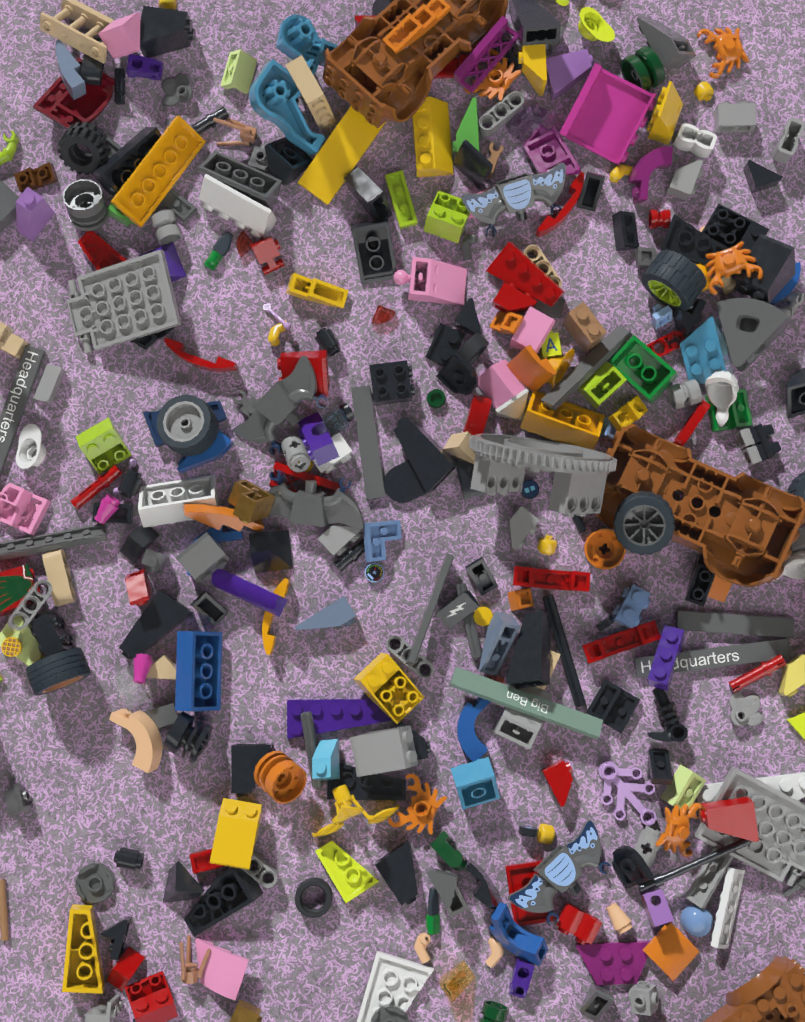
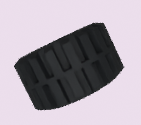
(88, 136)

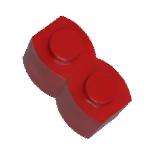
(578, 923)

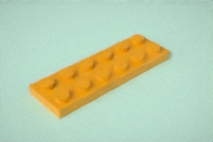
(158, 171)

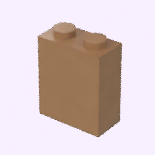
(584, 327)

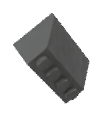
(242, 178)

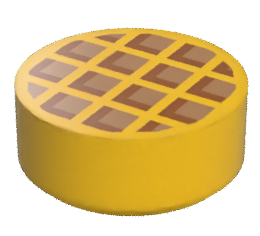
(12, 646)

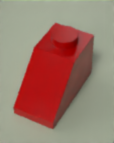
(559, 780)

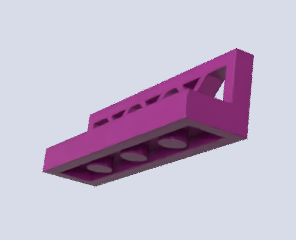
(481, 50)

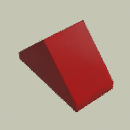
(125, 968)

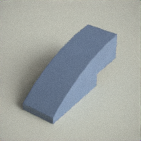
(70, 71)

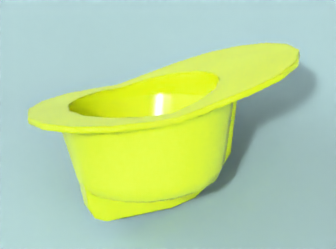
(594, 27)

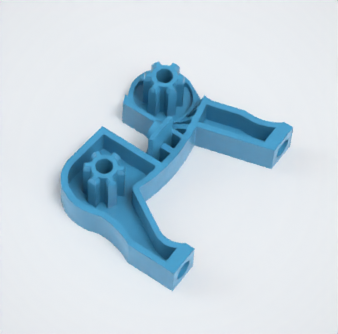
(275, 91)

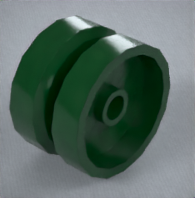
(643, 68)

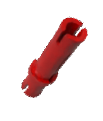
(98, 485)
(757, 673)

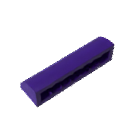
(248, 592)

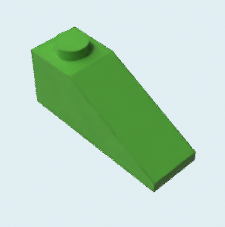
(468, 128)

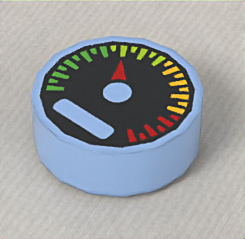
(374, 572)

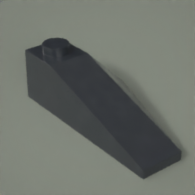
(225, 896)

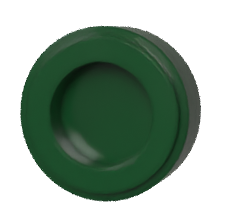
(436, 398)

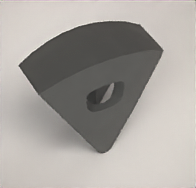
(750, 328)

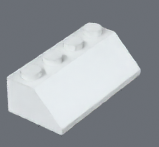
(237, 207)
(165, 501)

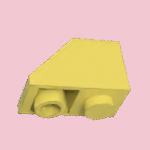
(792, 676)

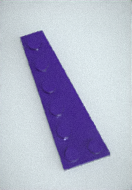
(332, 714)

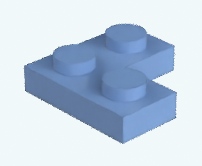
(375, 536)

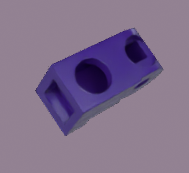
(144, 67)
(521, 977)

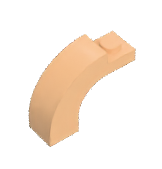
(146, 736)

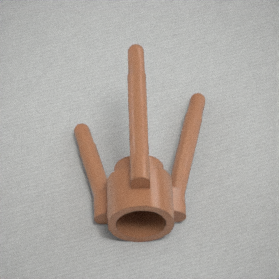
(247, 132)
(189, 971)

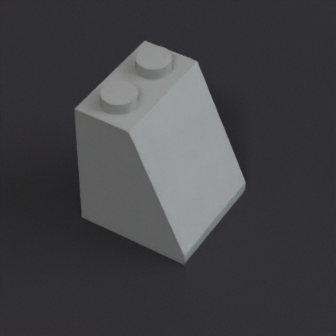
(384, 751)

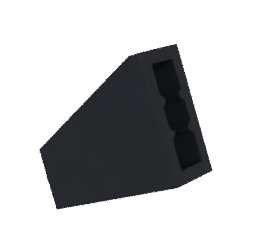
(368, 195)
(243, 763)
(399, 873)

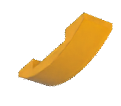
(269, 640)

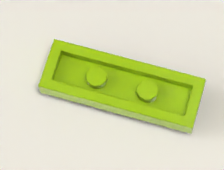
(401, 199)

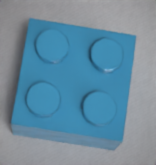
(475, 783)

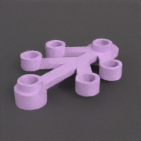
(624, 790)

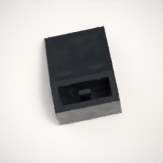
(732, 228)

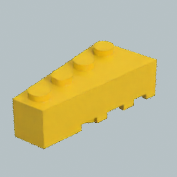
(82, 959)

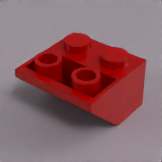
(151, 999)

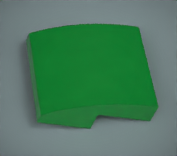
(738, 413)

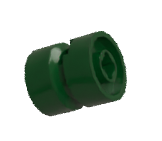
(494, 1012)

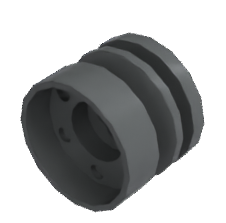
(85, 205)

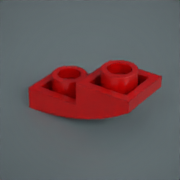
(477, 415)

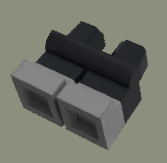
(757, 435)

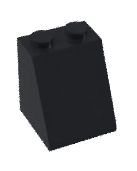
(164, 31)
(777, 265)

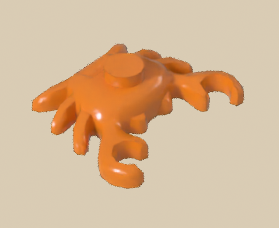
(728, 49)
(497, 80)
(728, 263)
(422, 808)
(678, 828)

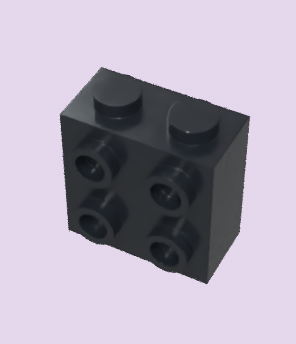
(391, 382)
(51, 633)

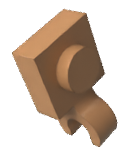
(494, 158)

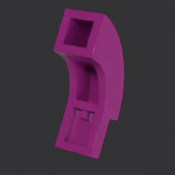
(642, 169)

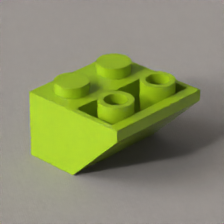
(447, 217)
(602, 384)
(103, 445)

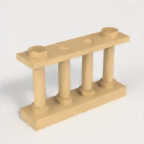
(81, 15)

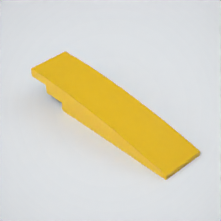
(339, 155)

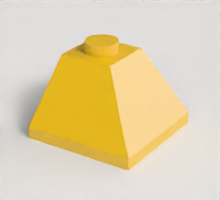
(534, 66)

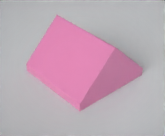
(122, 36)
(532, 330)
(499, 384)

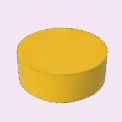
(482, 616)

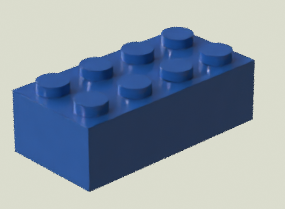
(198, 671)

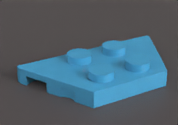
(702, 352)

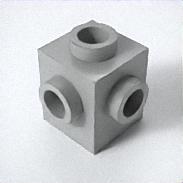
(644, 998)

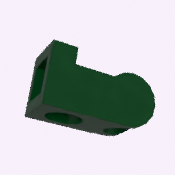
(448, 853)

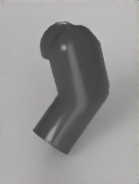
(466, 245)

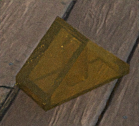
(456, 980)

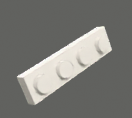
(727, 909)

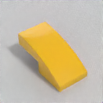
(628, 413)

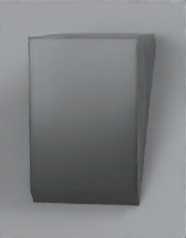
(444, 883)
(596, 1001)

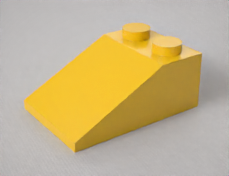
(236, 833)

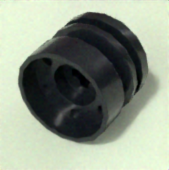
(187, 736)

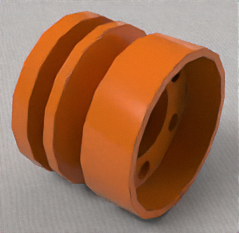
(612, 557)
(280, 777)

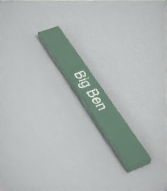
(526, 703)

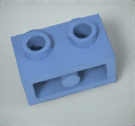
(629, 610)

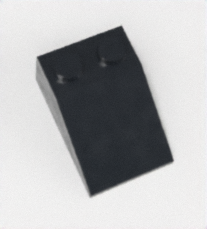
(374, 251)

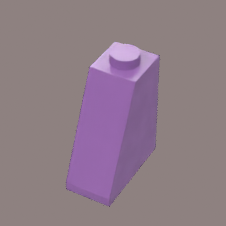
(566, 71)
(32, 214)

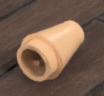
(619, 919)

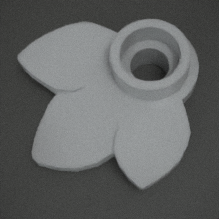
(747, 708)

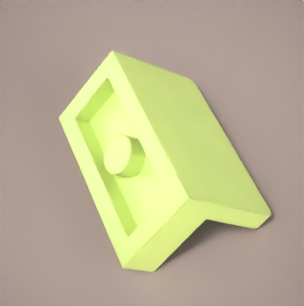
(239, 71)
(684, 787)

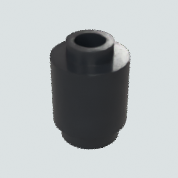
(328, 341)
(130, 484)
(129, 858)

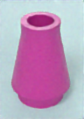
(107, 508)
(141, 665)

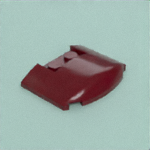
(65, 111)

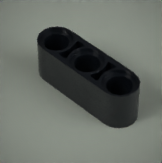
(92, 69)

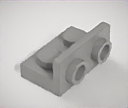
(105, 1011)

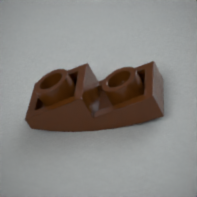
(36, 177)

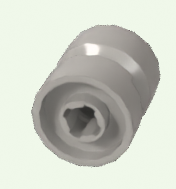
(167, 230)
(684, 394)

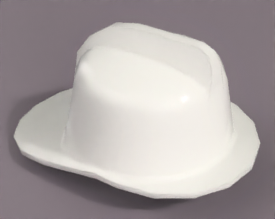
(30, 448)

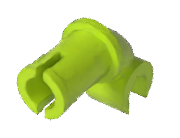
(9, 152)

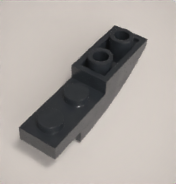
(699, 583)

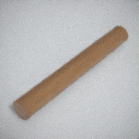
(4, 929)

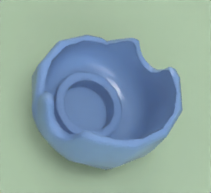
(696, 920)

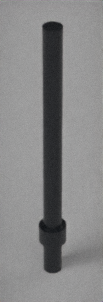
(659, 880)

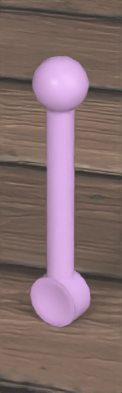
(267, 308)
(132, 463)

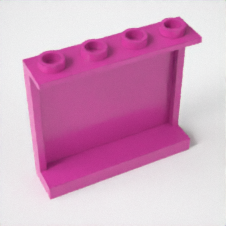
(608, 115)

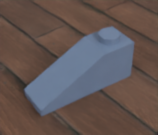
(334, 615)
(497, 642)

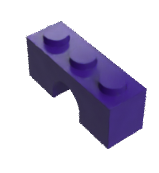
(317, 439)
(665, 657)

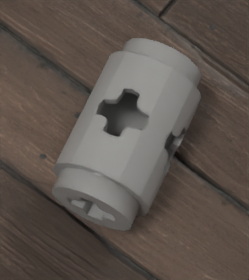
(295, 453)
(651, 836)

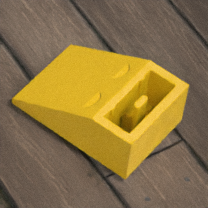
(665, 115)
(389, 687)

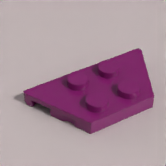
(547, 150)
(614, 961)

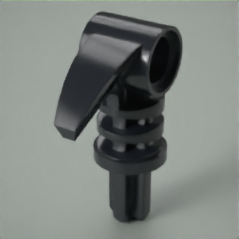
(671, 720)

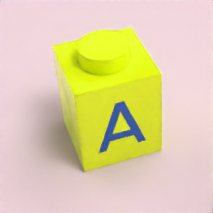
(551, 346)

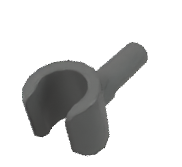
(800, 883)

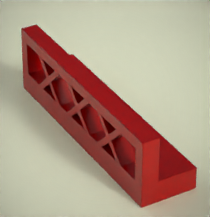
(304, 476)

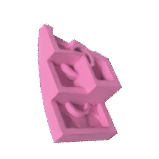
(19, 510)
(223, 969)

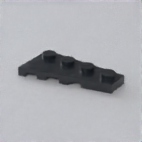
(690, 242)
(370, 787)

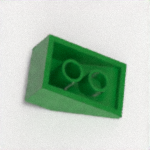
(643, 369)

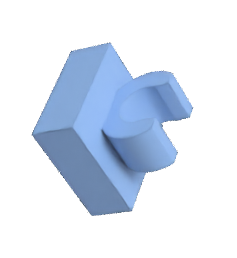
(661, 316)

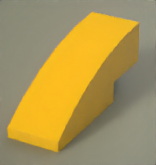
(316, 291)

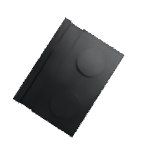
(444, 344)

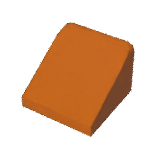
(520, 599)

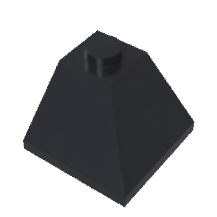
(286, 160)
(796, 394)
(270, 551)

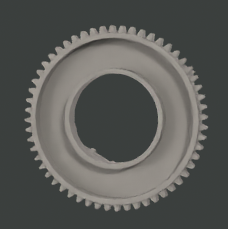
(577, 477)

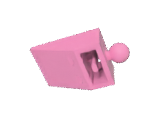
(438, 283)

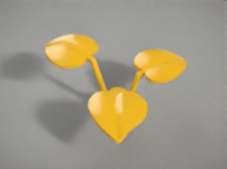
(343, 800)

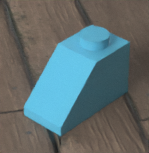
(326, 760)

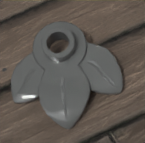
(174, 90)

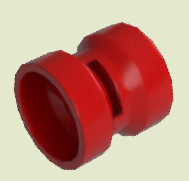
(659, 219)

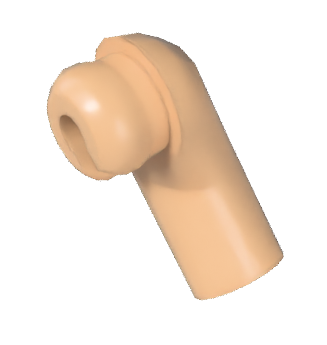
(421, 945)
(496, 952)

